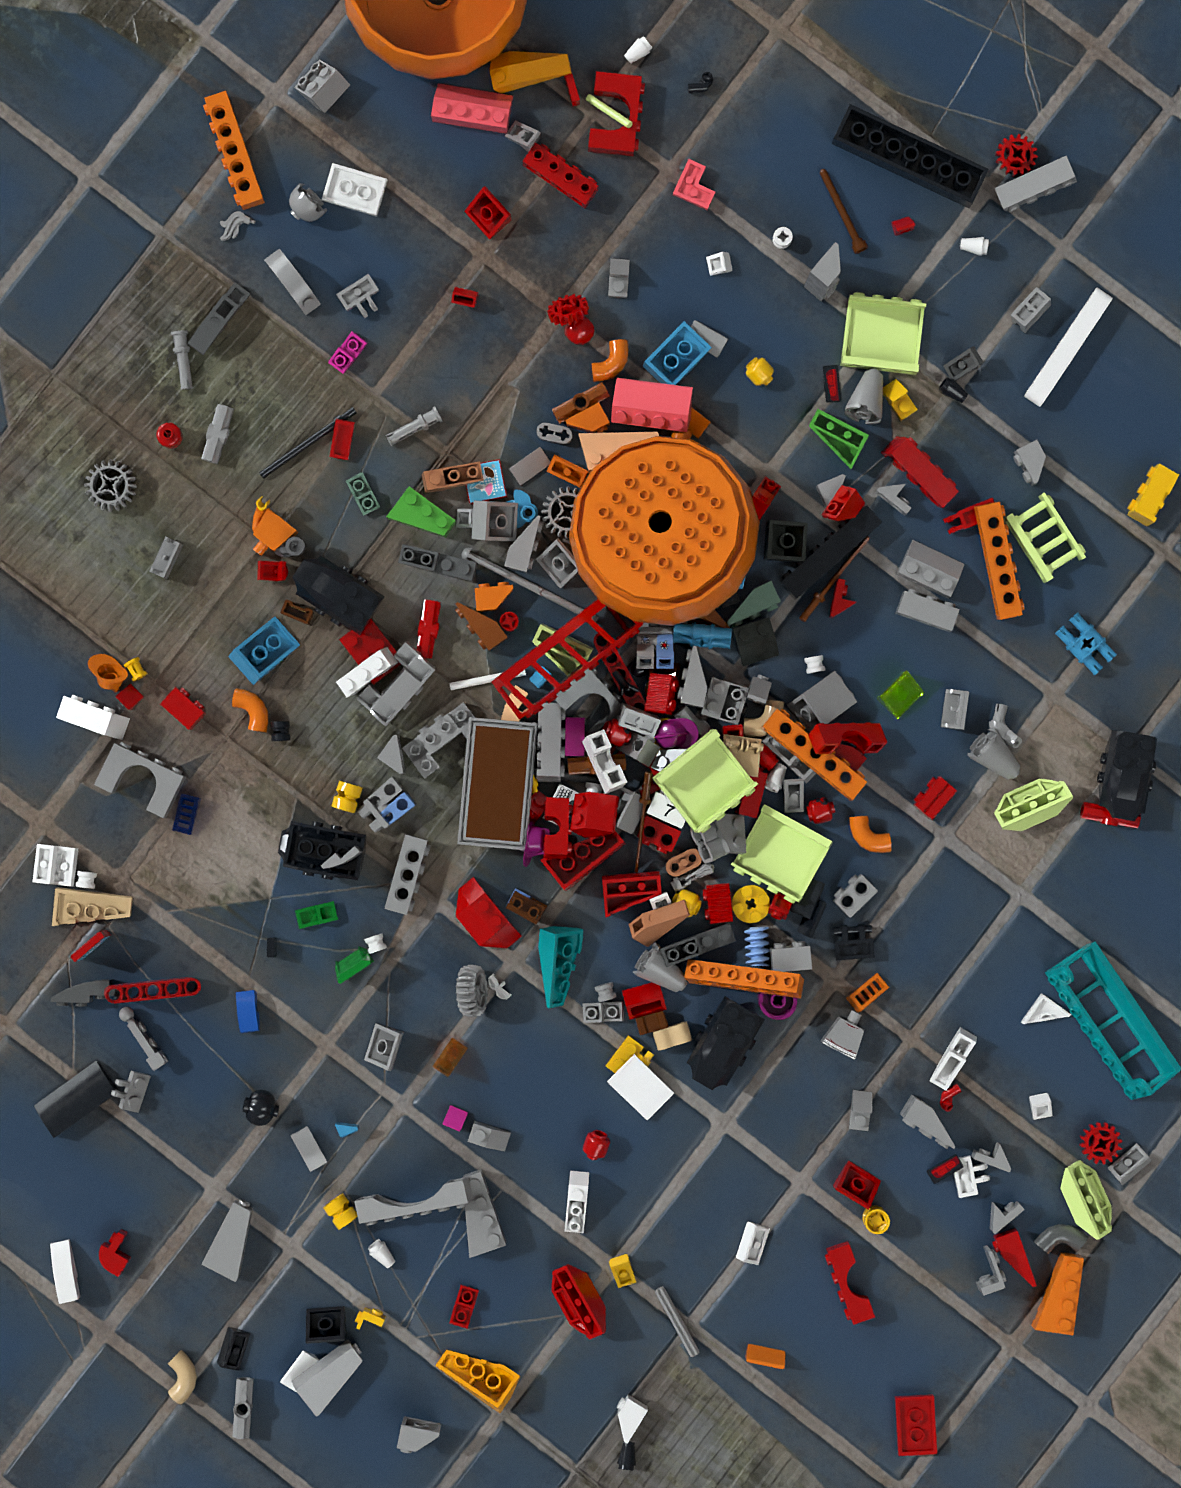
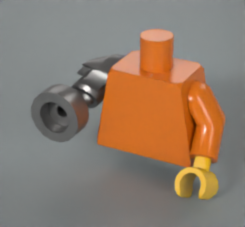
(274, 533)

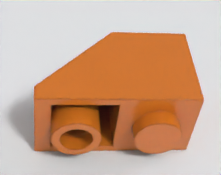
(492, 597)

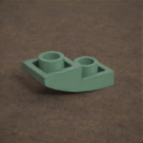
(362, 493)

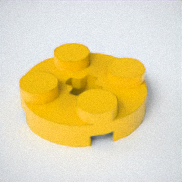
(760, 898)

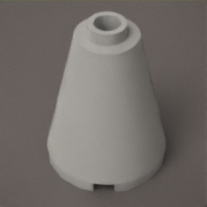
(867, 398)
(994, 754)
(653, 969)

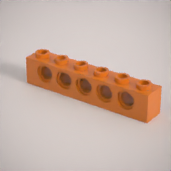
(221, 103)
(998, 590)
(849, 789)
(744, 978)

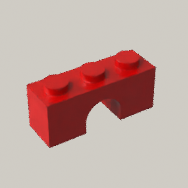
(557, 845)

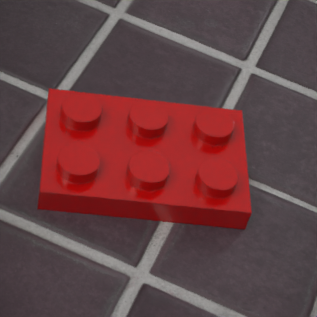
(366, 645)
(915, 1425)

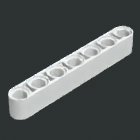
(1068, 347)

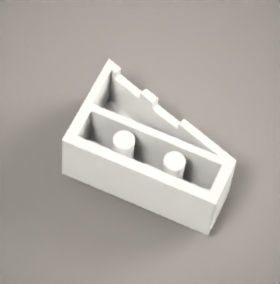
(92, 717)

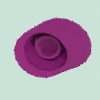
(676, 734)
(534, 842)

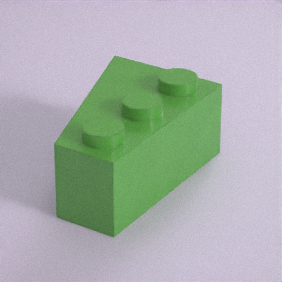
(839, 436)
(420, 513)

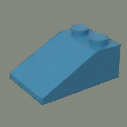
(677, 355)
(263, 650)

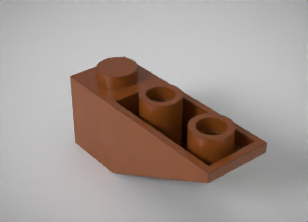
(487, 629)

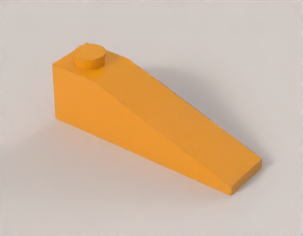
(521, 69)
(485, 1380)

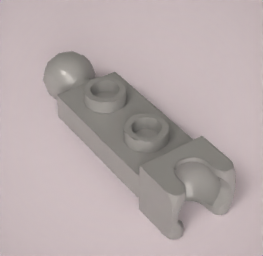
(156, 1058)

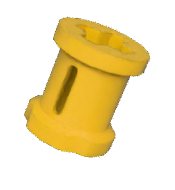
(135, 669)

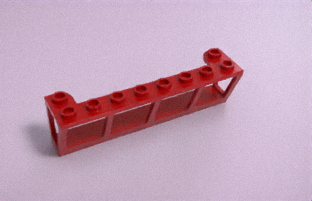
(558, 638)

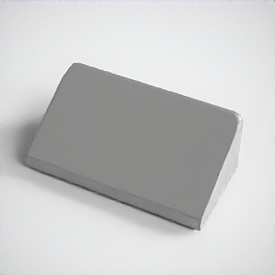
(530, 466)
(1129, 1164)

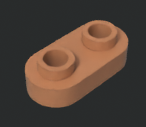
(683, 861)

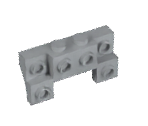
(400, 690)
(435, 737)

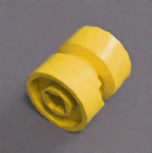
(346, 797)
(340, 1211)
(876, 1219)

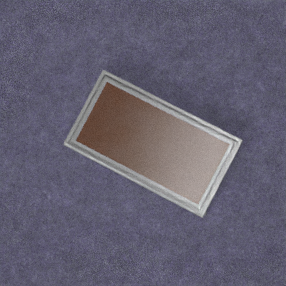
(497, 783)

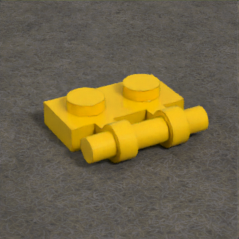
(625, 1052)

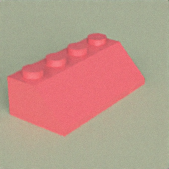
(472, 108)
(652, 404)

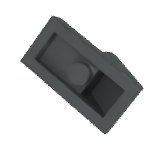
(963, 364)

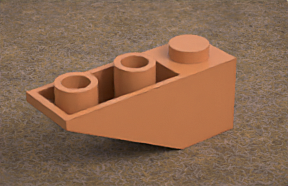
(451, 477)
(657, 922)

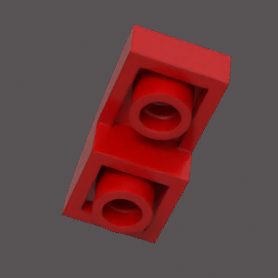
(464, 1306)

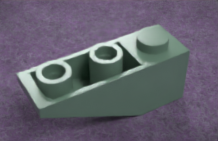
(758, 600)

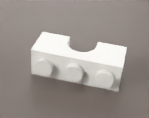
(366, 672)
(608, 773)

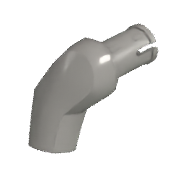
(999, 724)

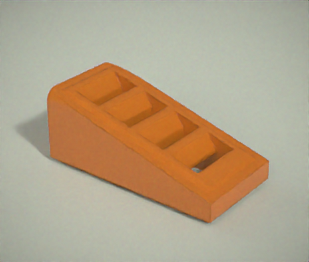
(855, 1003)

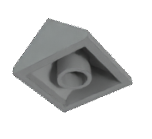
(558, 563)
(393, 755)
(384, 1046)

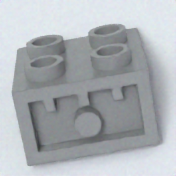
(989, 1284)

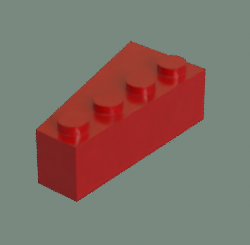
(583, 859)

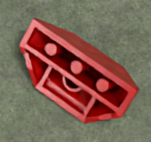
(483, 917)
(579, 1300)

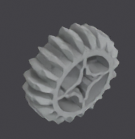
(100, 472)
(553, 522)
(471, 990)

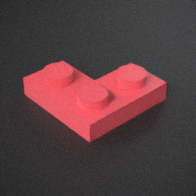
(689, 187)

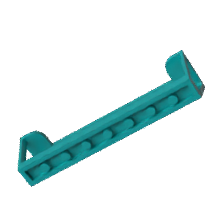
(1127, 1008)

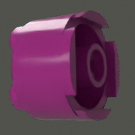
(777, 1011)

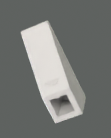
(576, 1201)

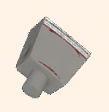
(845, 1035)

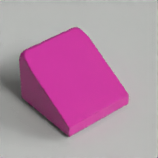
(455, 1118)

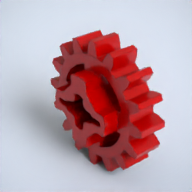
(1020, 161)
(568, 310)
(1107, 1140)

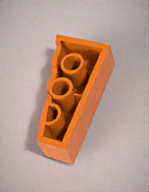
(1061, 1296)

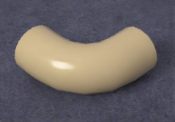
(753, 726)
(186, 1377)

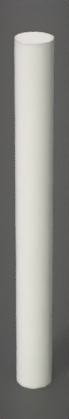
(477, 681)

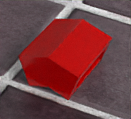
(466, 293)

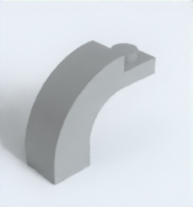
(292, 281)

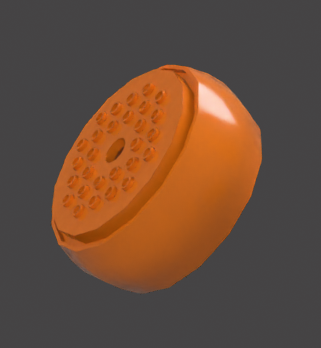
(436, 38)
(674, 572)

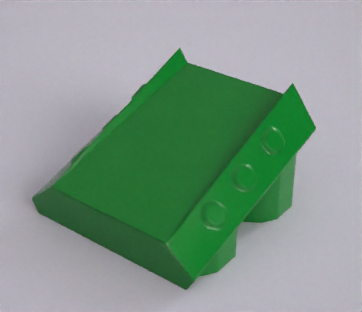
(352, 964)

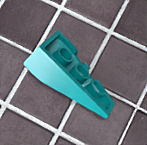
(557, 957)

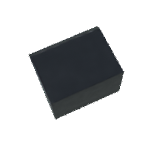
(325, 1324)

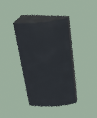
(75, 1099)

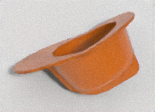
(107, 671)

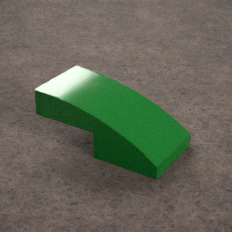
(316, 915)

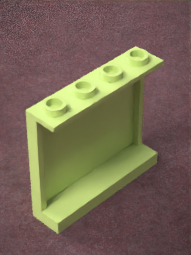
(882, 333)
(705, 782)
(782, 854)

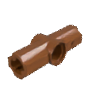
(592, 396)
(583, 765)

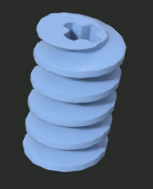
(757, 946)

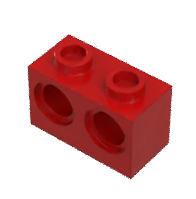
(660, 830)

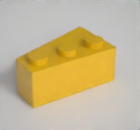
(1152, 494)

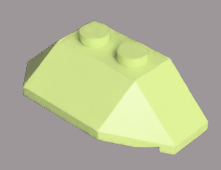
(1032, 804)
(1087, 1199)

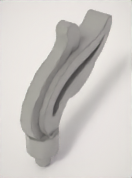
(233, 223)

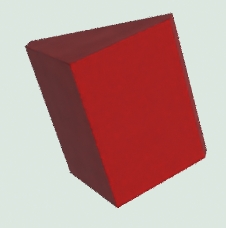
(488, 213)
(857, 1184)

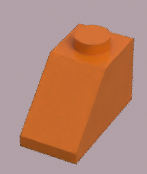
(589, 420)

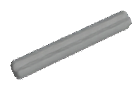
(677, 1321)

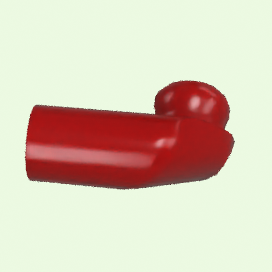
(947, 1097)

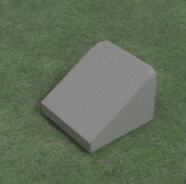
(464, 518)

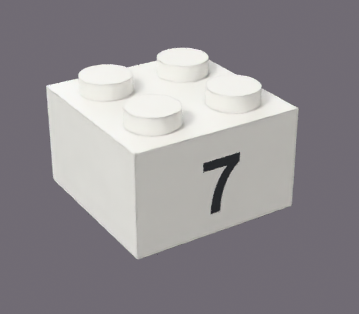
(665, 810)

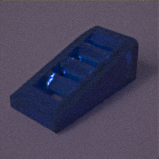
(196, 800)

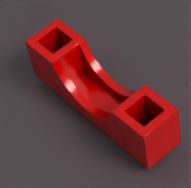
(866, 736)
(857, 1305)

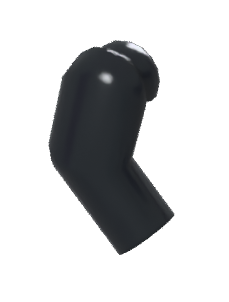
(703, 85)

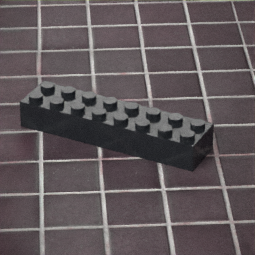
(910, 156)

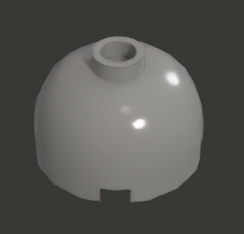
(306, 204)

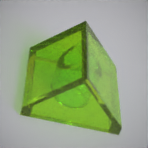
(900, 694)

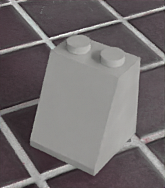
(822, 702)

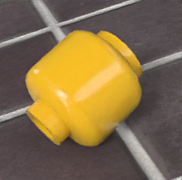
(759, 371)
(692, 900)

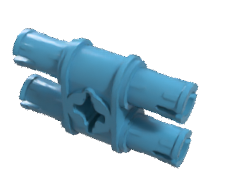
(702, 635)
(1096, 643)

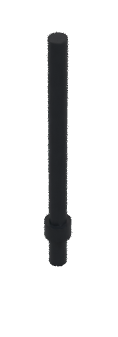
(306, 443)

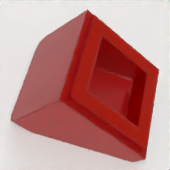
(902, 225)
(129, 697)

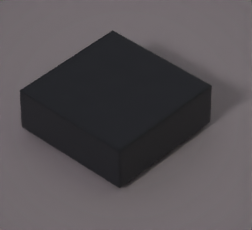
(272, 947)

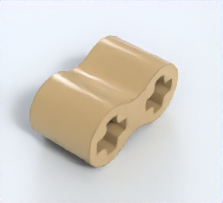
(672, 1036)

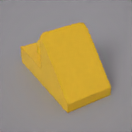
(898, 399)
(622, 1270)

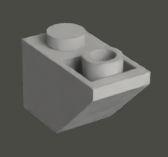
(1031, 460)

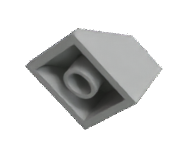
(494, 520)
(416, 1434)

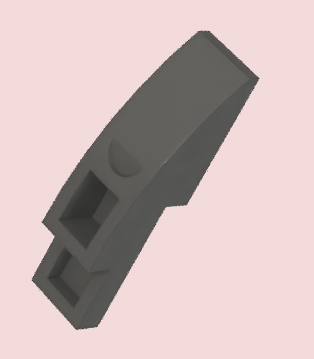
(218, 318)
(438, 563)
(697, 944)
(83, 993)

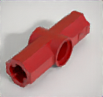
(428, 628)
(1098, 813)

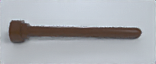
(858, 243)

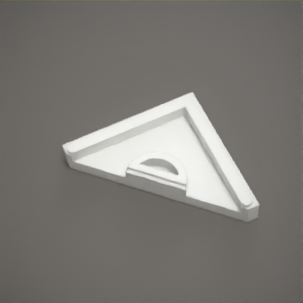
(1044, 1010)

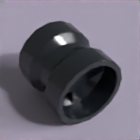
(280, 731)

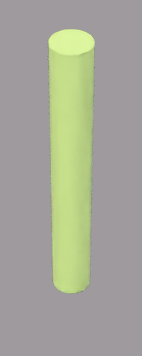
(609, 111)

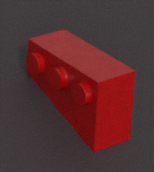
(629, 889)

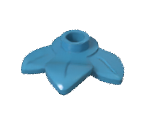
(524, 503)

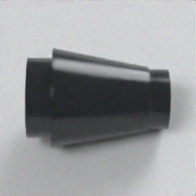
(952, 389)
(627, 1456)

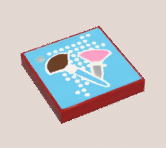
(491, 487)
(90, 945)

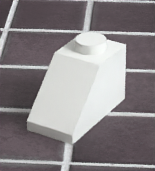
(630, 1415)

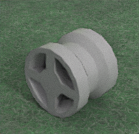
(605, 992)

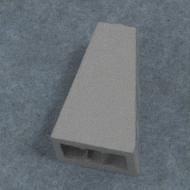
(230, 1242)
(327, 1376)

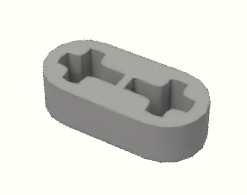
(556, 429)

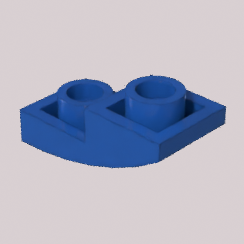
(247, 1011)

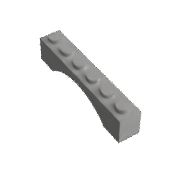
(376, 1207)

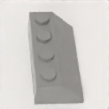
(825, 274)

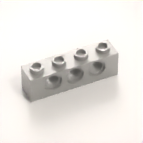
(393, 901)

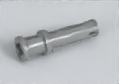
(181, 350)
(422, 422)

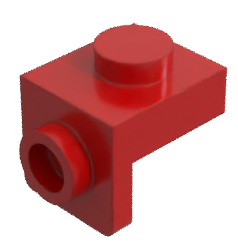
(272, 571)
(537, 806)
(779, 907)

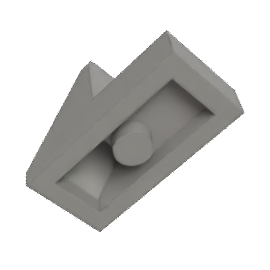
(523, 135)
(618, 278)
(890, 493)
(793, 795)
(860, 1110)
(997, 1159)
(999, 1220)

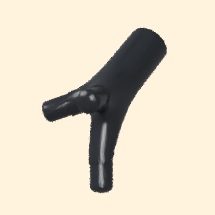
(623, 683)

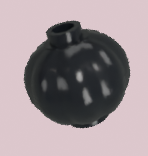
(260, 1107)

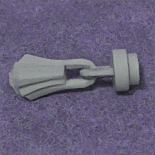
(703, 870)

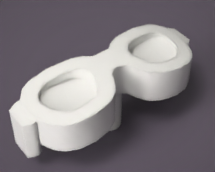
(494, 985)

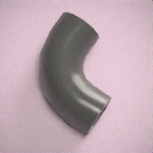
(1061, 1234)

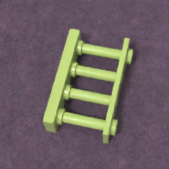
(1025, 538)

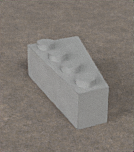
(1036, 184)
(549, 743)
(482, 1221)

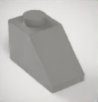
(759, 689)
(489, 1136)

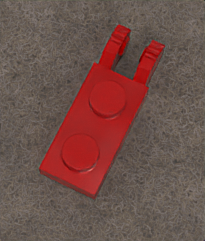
(966, 516)

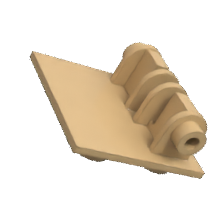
(745, 751)

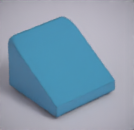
(537, 679)
(345, 1128)

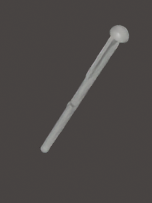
(466, 553)

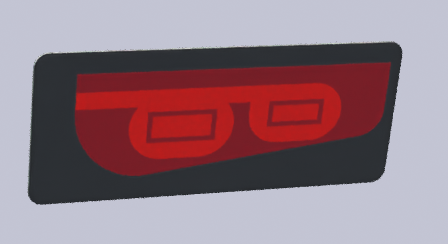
(831, 383)
(945, 1168)

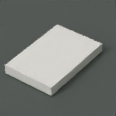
(354, 189)
(640, 1087)

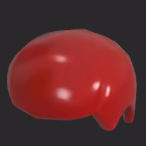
(580, 332)

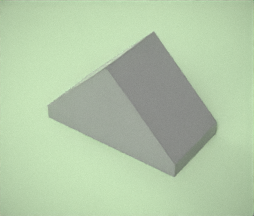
(829, 488)

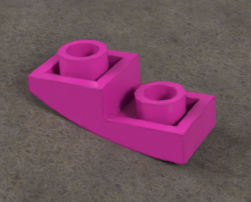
(348, 352)
(574, 736)

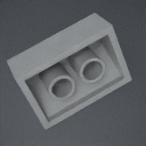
(930, 569)

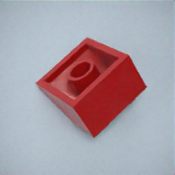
(594, 814)

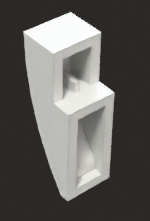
(953, 1058)
(64, 1271)

